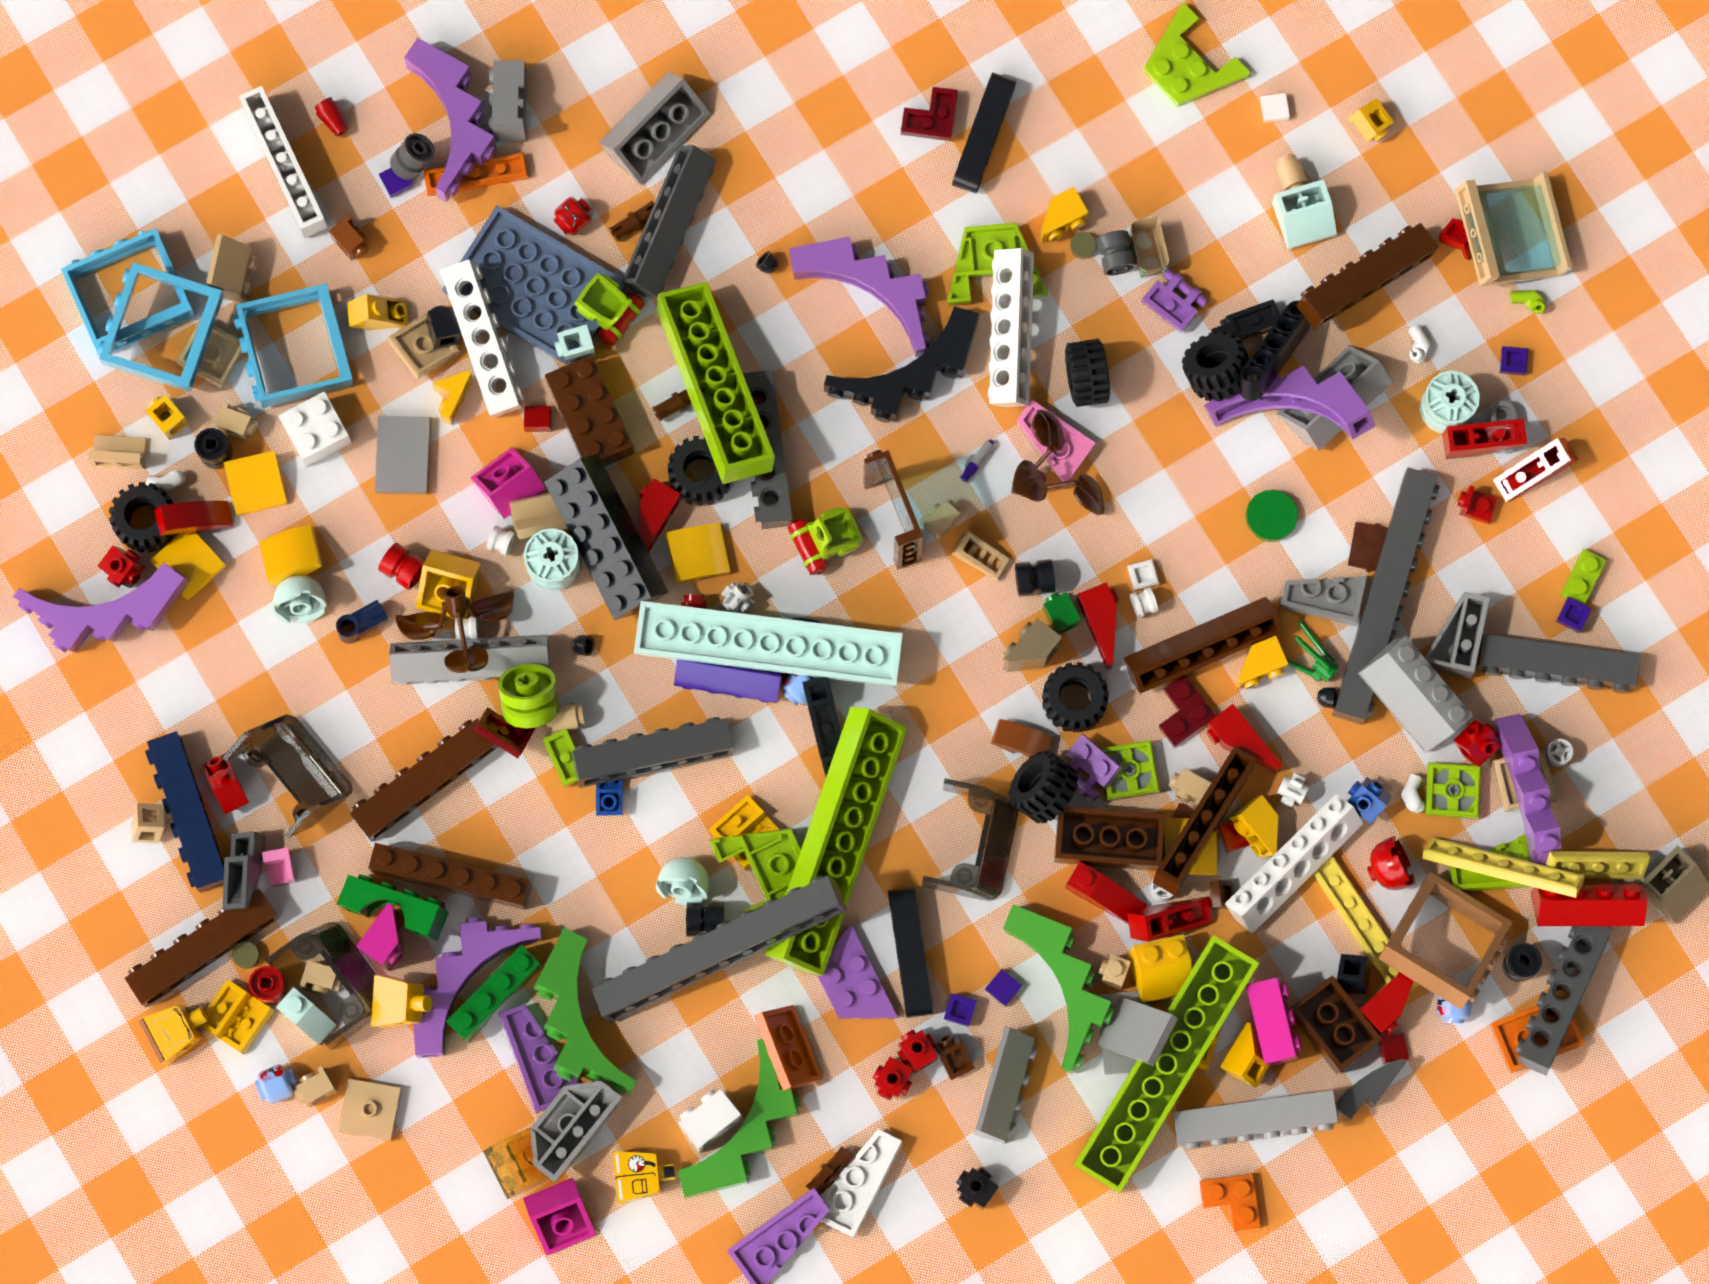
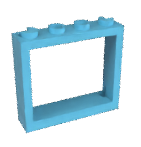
(102, 258)
(283, 301)
(200, 340)

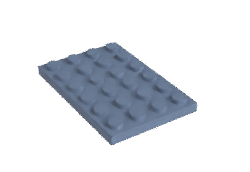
(531, 280)

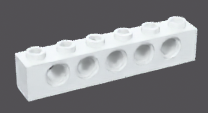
(283, 162)
(455, 278)
(1018, 315)
(1294, 863)

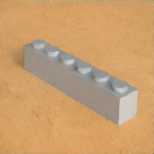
(425, 659)
(1256, 1118)

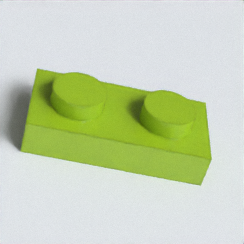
(1583, 576)
(560, 751)

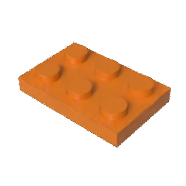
(1512, 1028)
(788, 1047)

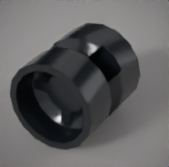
(213, 448)
(1043, 574)
(703, 919)
(1522, 962)

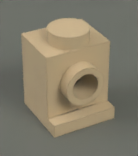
(235, 422)
(941, 518)
(1189, 786)
(147, 823)
(1113, 971)
(320, 978)
(314, 1087)

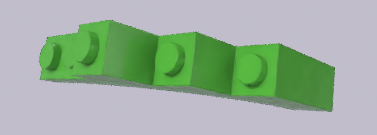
(1083, 1008)
(580, 1052)
(726, 1166)

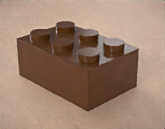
(1335, 1025)

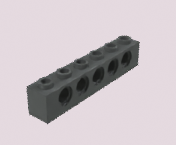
(780, 513)
(1541, 1057)

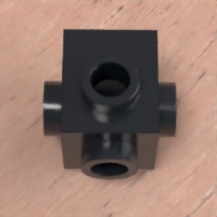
(983, 1179)

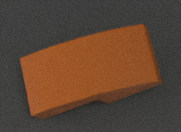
(1020, 738)

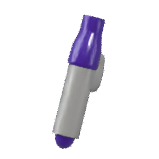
(974, 461)

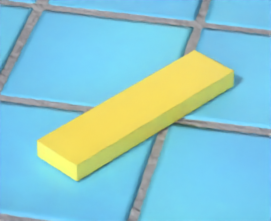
(1601, 864)

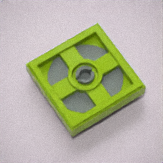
(1138, 771)
(1452, 790)

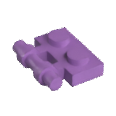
(1169, 305)
(1096, 763)

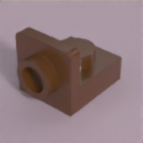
(953, 1056)

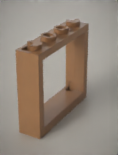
(1428, 975)

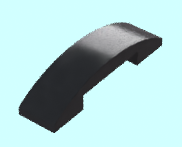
(823, 718)

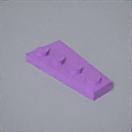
(533, 1057)
(772, 1244)

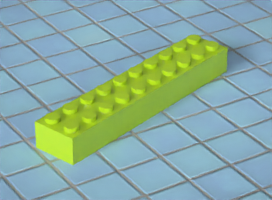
(842, 827)
(1153, 1090)

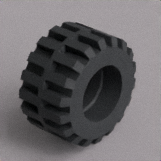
(1215, 365)
(1087, 372)
(681, 483)
(124, 508)
(1081, 676)
(1043, 787)

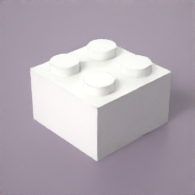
(315, 429)
(709, 1120)

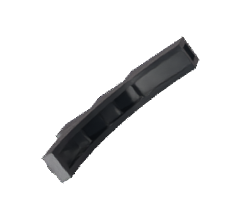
(916, 379)

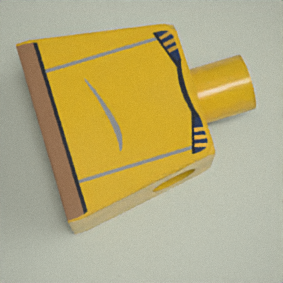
(173, 1031)

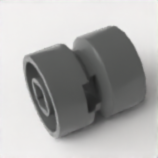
(412, 156)
(1116, 252)

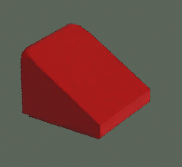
(537, 418)
(1231, 838)
(1393, 1048)

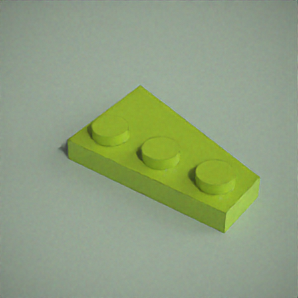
(1472, 881)

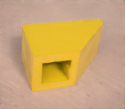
(1064, 213)
(377, 313)
(1262, 661)
(1259, 825)
(1245, 1058)

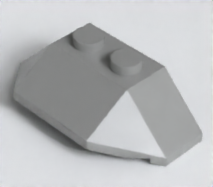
(570, 1125)

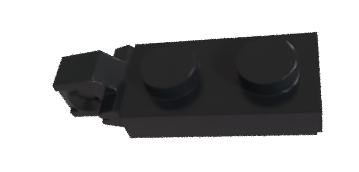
(1250, 320)

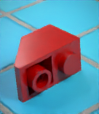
(225, 784)

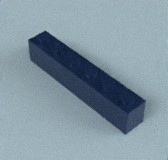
(187, 810)

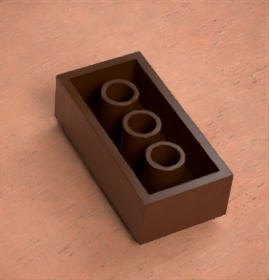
(589, 411)
(1109, 838)

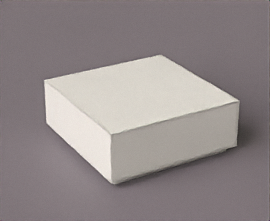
(1274, 108)
(1143, 575)

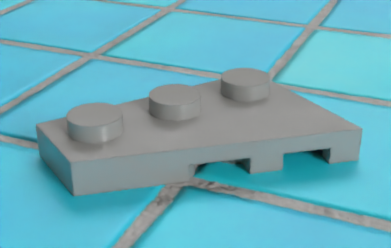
(1326, 599)

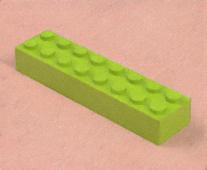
(715, 383)

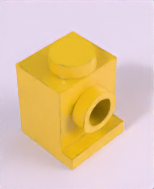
(1372, 120)
(174, 423)

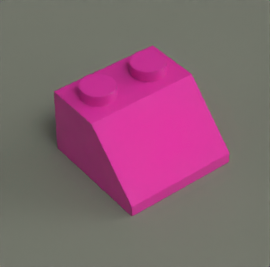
(507, 480)
(384, 939)
(559, 1216)

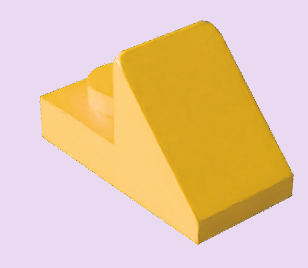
(456, 389)

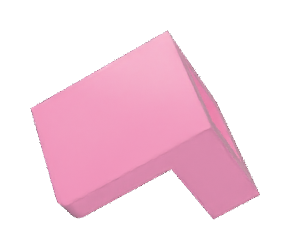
(279, 866)

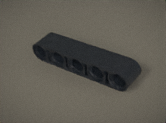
(984, 132)
(1273, 352)
(910, 952)

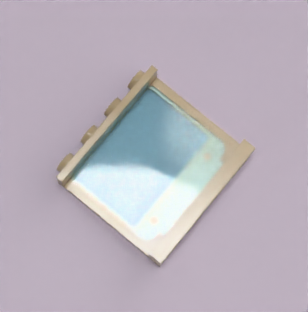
(1514, 230)

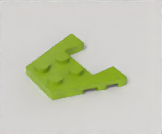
(1181, 70)
(977, 256)
(770, 856)

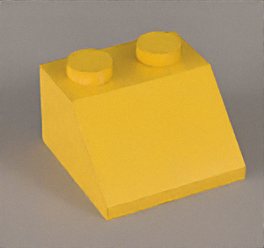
(442, 572)
(1160, 967)

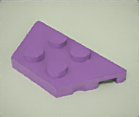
(853, 982)

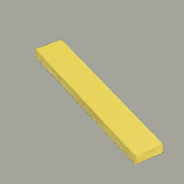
(1503, 867)
(1355, 915)

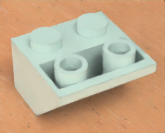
(1305, 214)

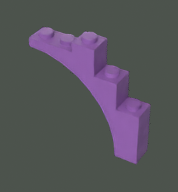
(468, 142)
(837, 262)
(1298, 390)
(145, 605)
(1530, 787)
(455, 971)

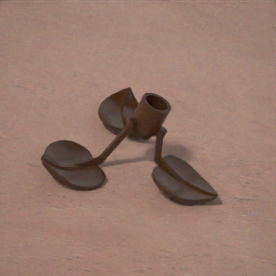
(1031, 482)
(424, 625)

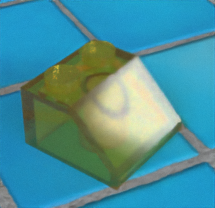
(513, 1164)

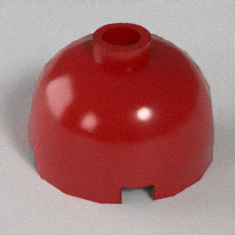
(1390, 865)

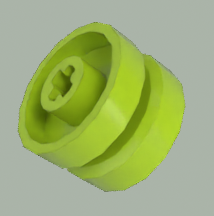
(528, 695)

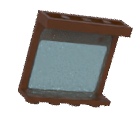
(880, 469)

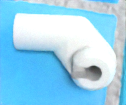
(1421, 344)
(169, 481)
(1410, 795)

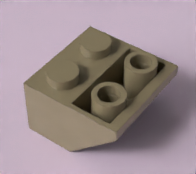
(1034, 649)
(1675, 884)

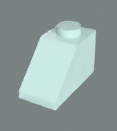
(306, 1016)

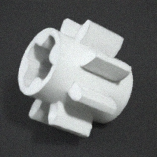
(737, 597)
(1293, 789)

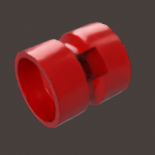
(399, 564)
(268, 985)

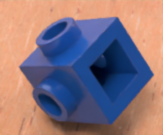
(1368, 798)

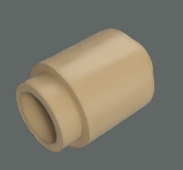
(1291, 172)
(569, 717)

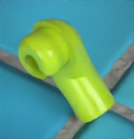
(1530, 299)

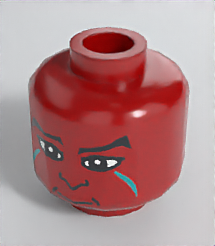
(572, 215)

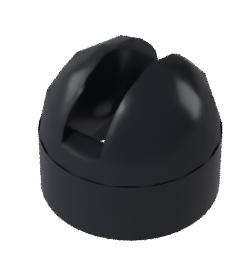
(767, 263)
(583, 645)
(1327, 697)

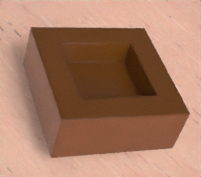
(1221, 892)

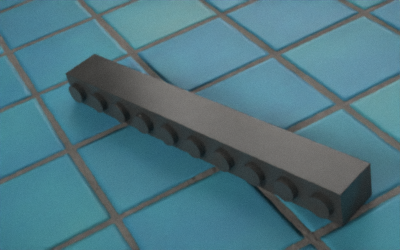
(1387, 590)
(719, 948)

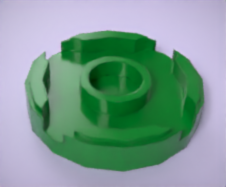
(1271, 515)

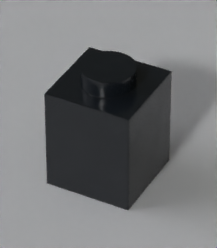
(443, 326)
(1354, 973)

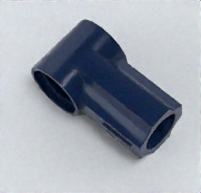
(363, 620)

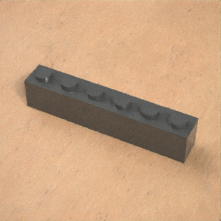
(668, 221)
(1558, 663)
(652, 752)

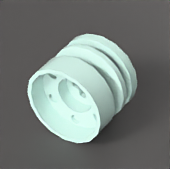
(1435, 404)
(558, 573)

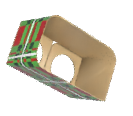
(1148, 225)

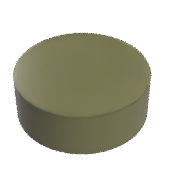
(1083, 245)
(245, 955)

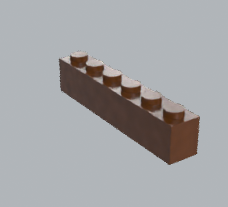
(1366, 276)
(1203, 644)
(422, 780)
(1204, 820)
(450, 876)
(199, 949)

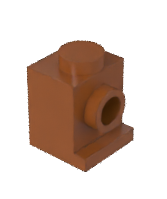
(349, 239)

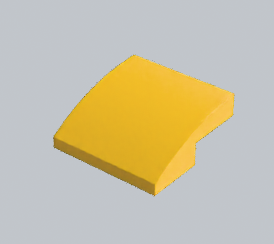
(255, 483)
(697, 552)
(290, 554)
(192, 559)
(742, 819)
(1207, 861)
(236, 1016)

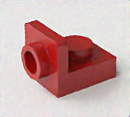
(1455, 236)
(1476, 505)

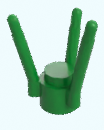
(1324, 665)

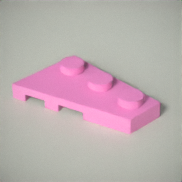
(1075, 448)

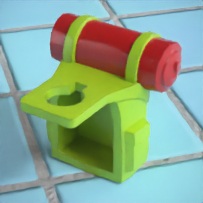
(608, 307)
(825, 537)

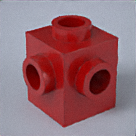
(122, 567)
(1477, 742)
(917, 1060)
(894, 1069)

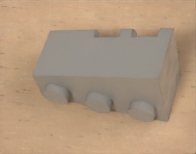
(508, 100)
(1460, 638)

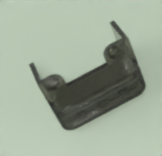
(298, 764)
(987, 876)
(347, 964)

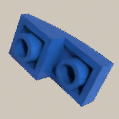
(609, 798)

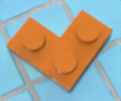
(1238, 1194)

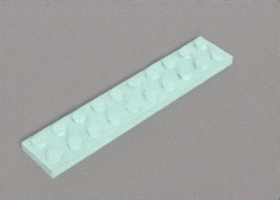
(768, 643)

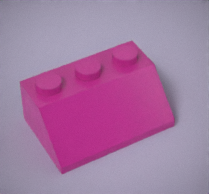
(1274, 1021)

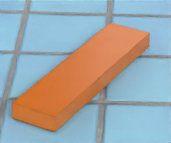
(493, 172)

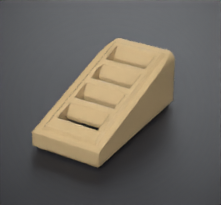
(985, 548)

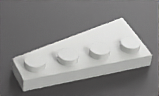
(860, 1183)

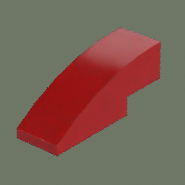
(193, 517)

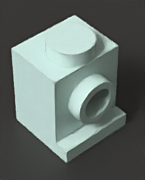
(578, 335)

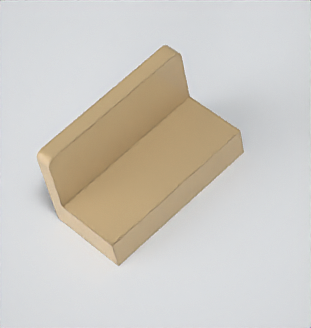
(118, 452)
(534, 515)

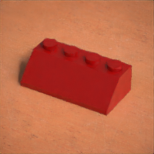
(1592, 907)

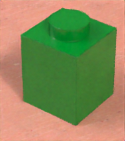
(1061, 612)

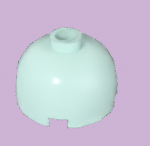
(299, 598)
(683, 880)

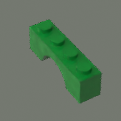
(420, 916)
(493, 993)

